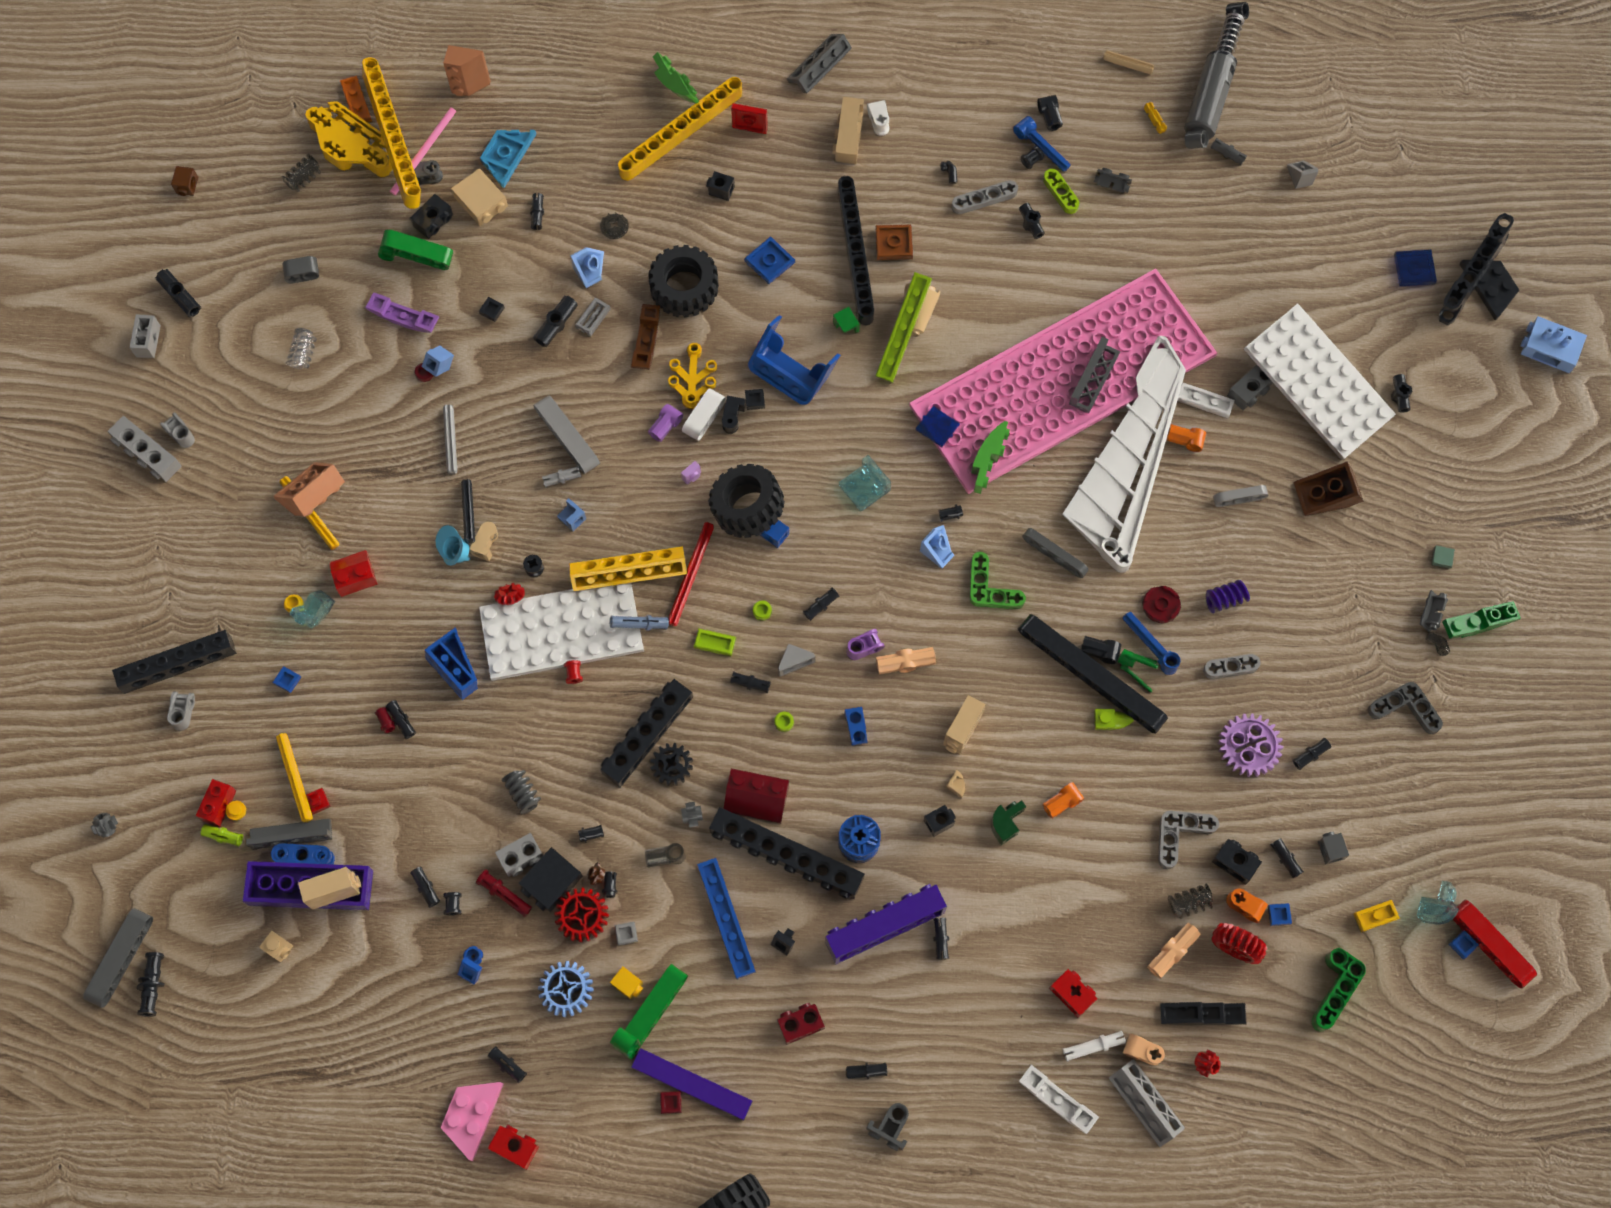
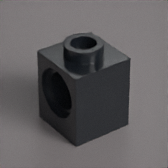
(723, 192)
(936, 828)

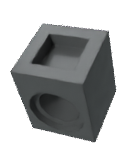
(1333, 847)

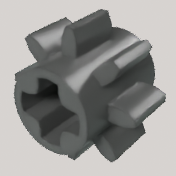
(691, 814)
(104, 825)

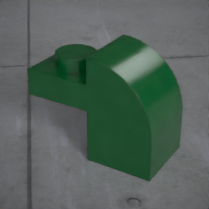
(1002, 823)

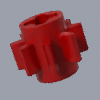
(1207, 1063)

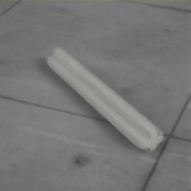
(450, 441)

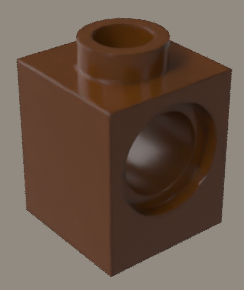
(184, 181)

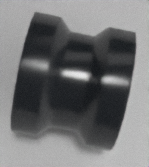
(533, 570)

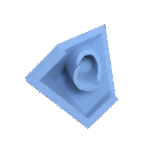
(588, 265)
(937, 547)

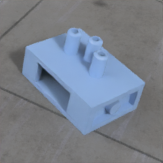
(1553, 344)

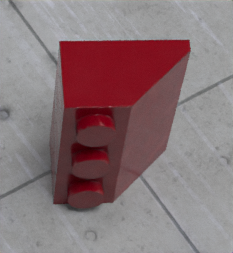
(756, 795)

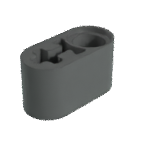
(300, 269)

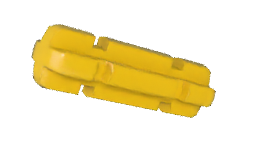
(1155, 117)

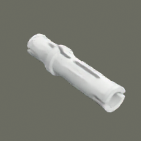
(1095, 1045)

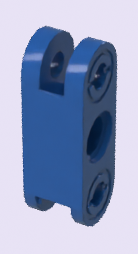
(293, 851)

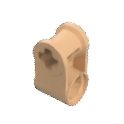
(1139, 1049)

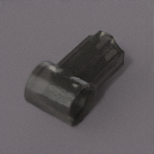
(662, 855)

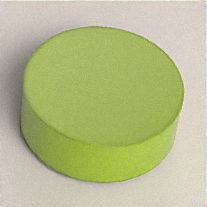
(762, 610)
(784, 721)

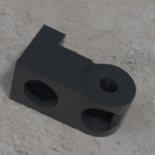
(731, 413)

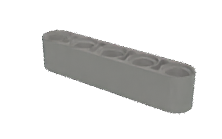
(566, 434)

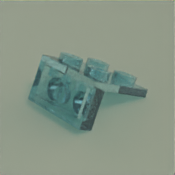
(866, 484)

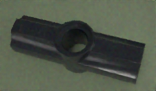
(173, 286)
(549, 329)

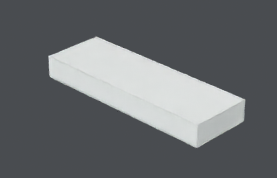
(1205, 400)

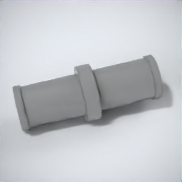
(561, 476)

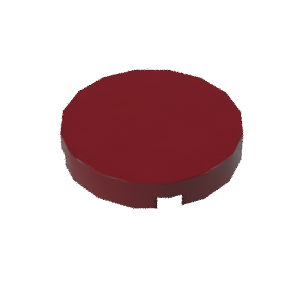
(1161, 604)

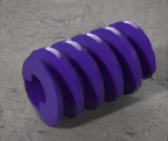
(1225, 594)

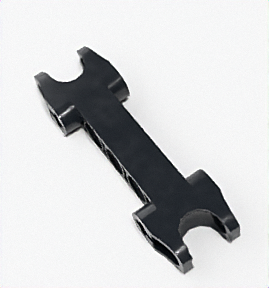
(1470, 277)

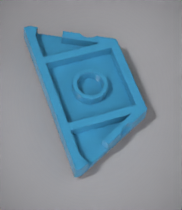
(505, 153)

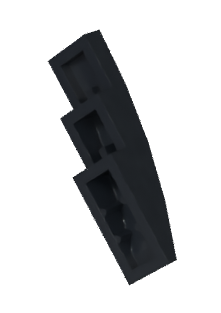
(1203, 1013)

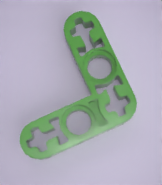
(987, 593)

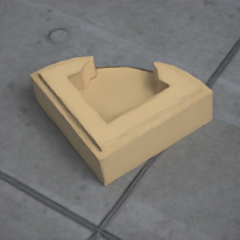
(956, 784)

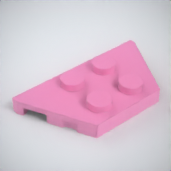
(470, 1115)

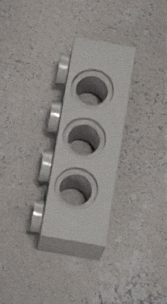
(125, 429)

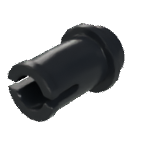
(950, 513)
(590, 833)
(609, 885)

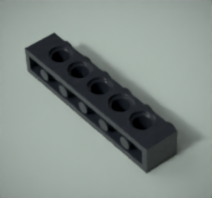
(174, 661)
(620, 774)

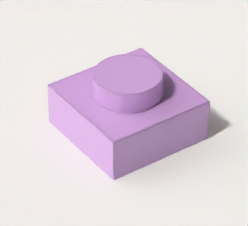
(691, 473)

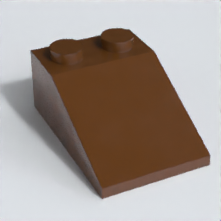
(1328, 490)

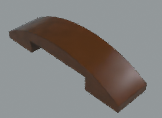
(646, 337)

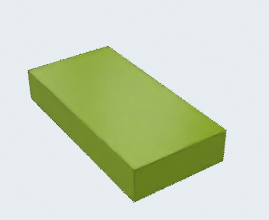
(714, 642)

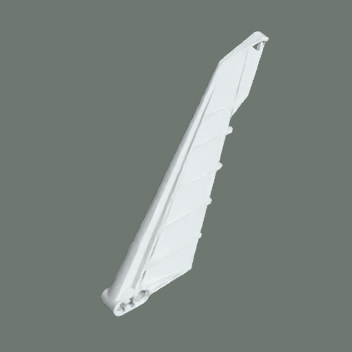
(1106, 486)

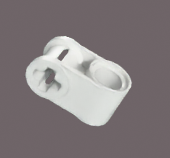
(879, 117)

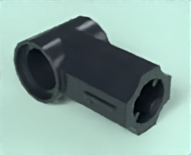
(1049, 108)
(1106, 650)

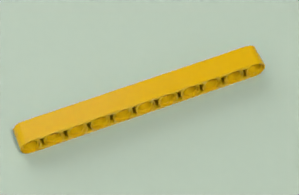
(391, 133)

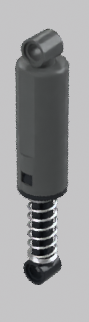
(1215, 81)

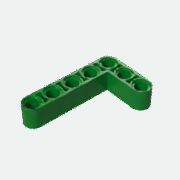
(650, 1012)

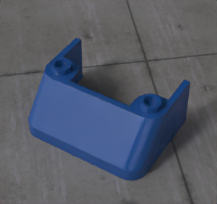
(783, 371)

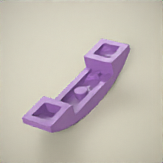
(401, 315)

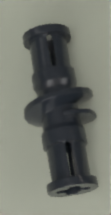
(149, 984)

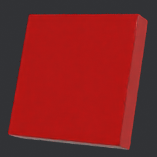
(749, 118)

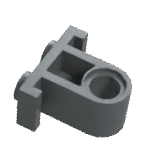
(890, 1128)

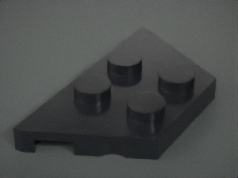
(1495, 287)

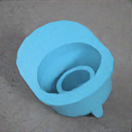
(451, 546)

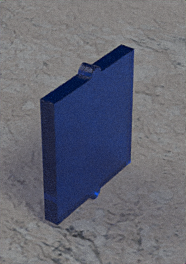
(937, 426)

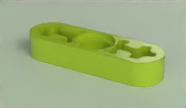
(1061, 183)

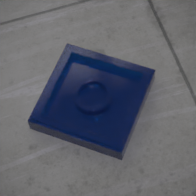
(1415, 267)

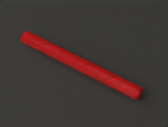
(692, 570)

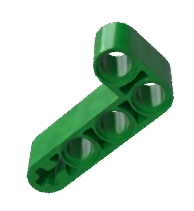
(414, 249)
(1335, 993)

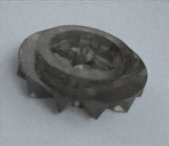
(615, 232)

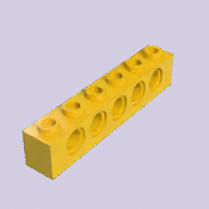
(627, 568)

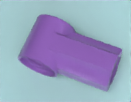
(668, 418)

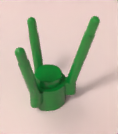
(1129, 658)

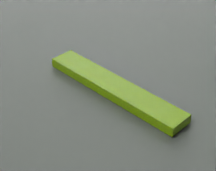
(903, 327)

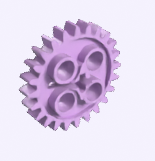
(1241, 729)

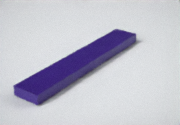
(692, 1084)

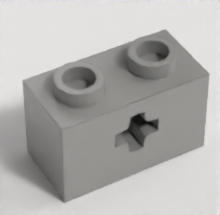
(145, 336)

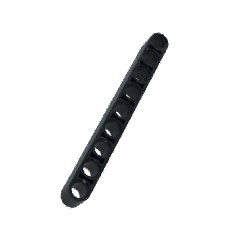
(855, 257)
(1093, 673)

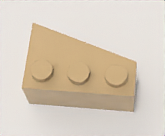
(849, 130)

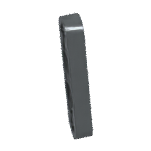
(1055, 553)

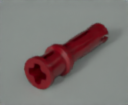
(496, 888)

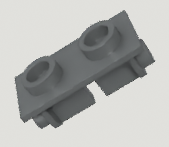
(1106, 177)
(1431, 617)

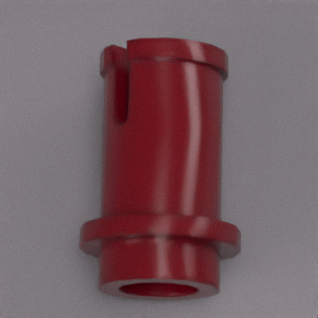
(387, 724)

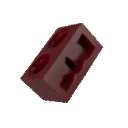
(803, 1029)

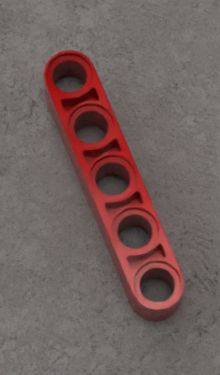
(1494, 944)

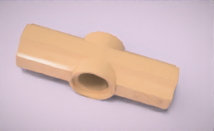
(905, 660)
(1173, 950)

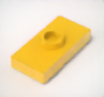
(1376, 916)

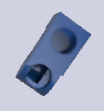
(856, 725)

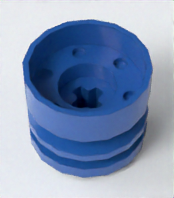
(856, 850)

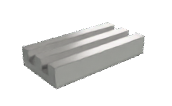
(579, 325)

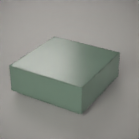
(1443, 557)

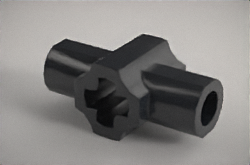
(1031, 221)
(1401, 393)

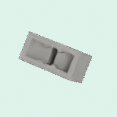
(517, 850)

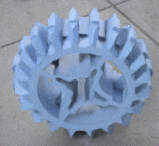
(556, 990)

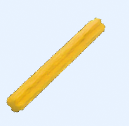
(317, 523)
(294, 778)

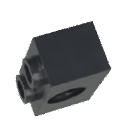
(422, 218)
(1242, 872)

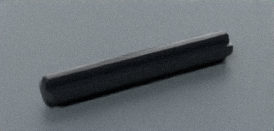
(468, 512)

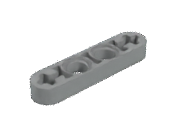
(986, 200)

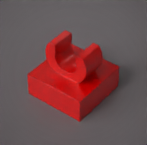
(318, 801)

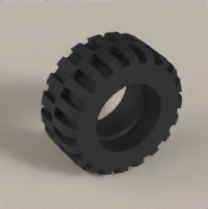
(683, 260)
(757, 516)
(741, 1194)

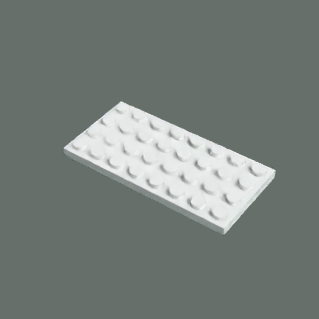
(1319, 381)
(558, 628)

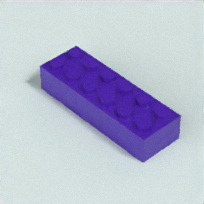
(277, 884)
(885, 924)

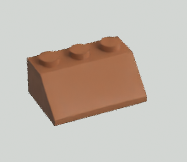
(465, 70)
(310, 489)

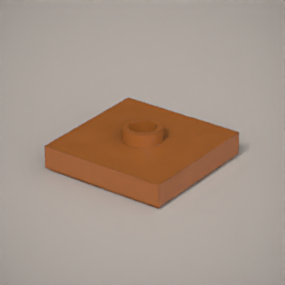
(894, 242)

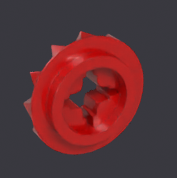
(514, 594)

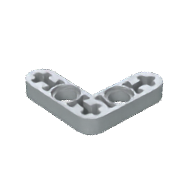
(1174, 829)

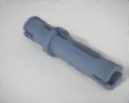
(639, 622)

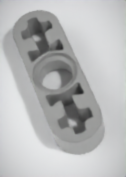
(1240, 496)
(1227, 673)

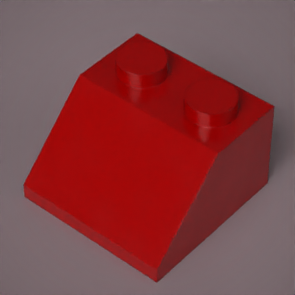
(353, 573)

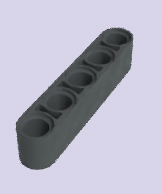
(118, 958)

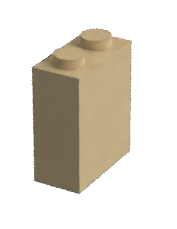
(479, 197)
(963, 725)
(329, 888)

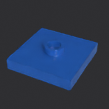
(769, 260)

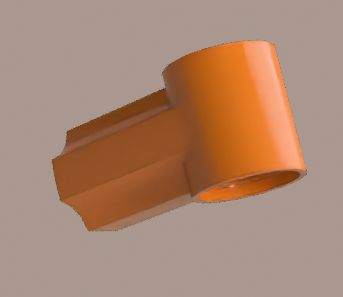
(1191, 438)
(1067, 797)

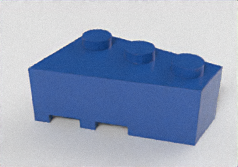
(451, 663)

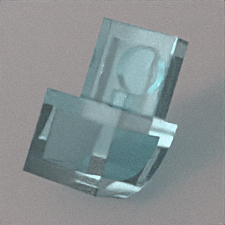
(314, 609)
(1439, 910)

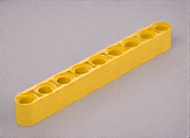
(678, 135)

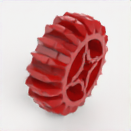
(585, 932)
(1239, 943)

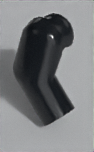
(951, 169)

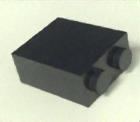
(550, 880)

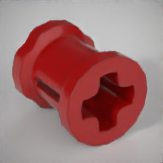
(573, 672)

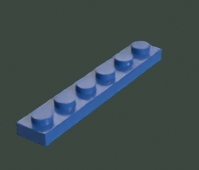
(726, 918)

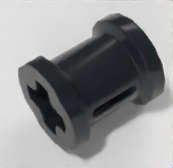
(1032, 157)
(452, 903)

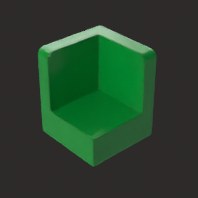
(846, 320)

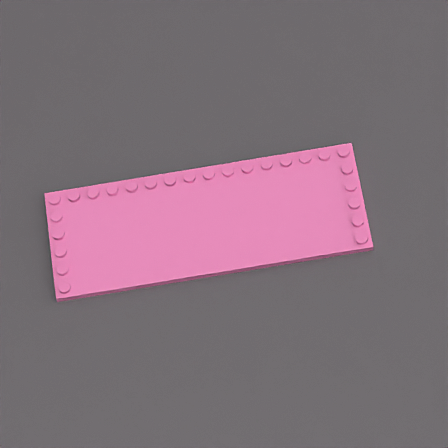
(1037, 377)

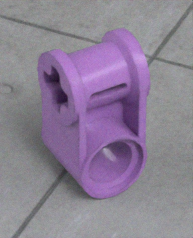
(868, 644)

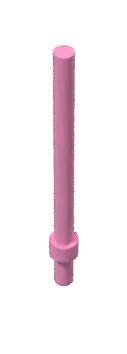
(429, 142)

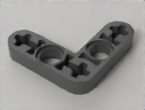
(1406, 699)

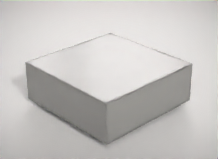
(626, 933)

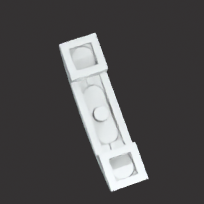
(1058, 1100)

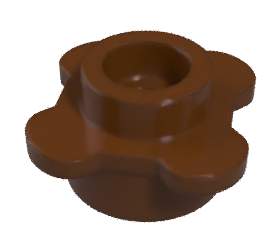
(596, 874)

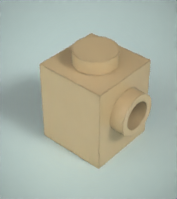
(276, 946)

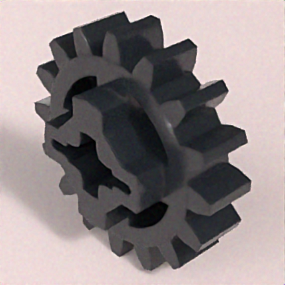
(664, 759)

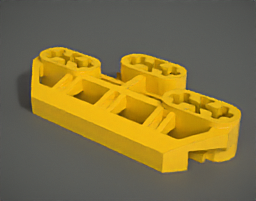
(350, 146)

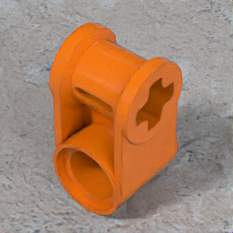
(1249, 905)

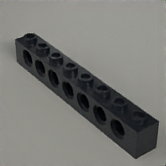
(725, 818)

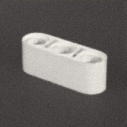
(703, 414)

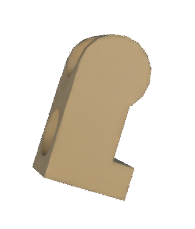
(485, 537)

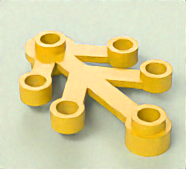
(692, 378)

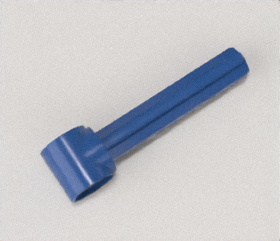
(1027, 130)
(1150, 641)

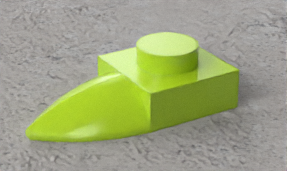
(1110, 719)

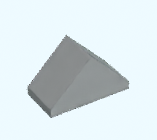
(1302, 173)
(795, 659)

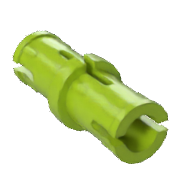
(221, 835)

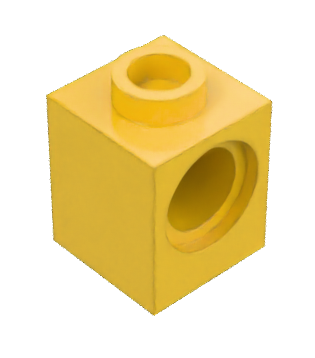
(627, 983)

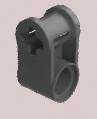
(425, 171)

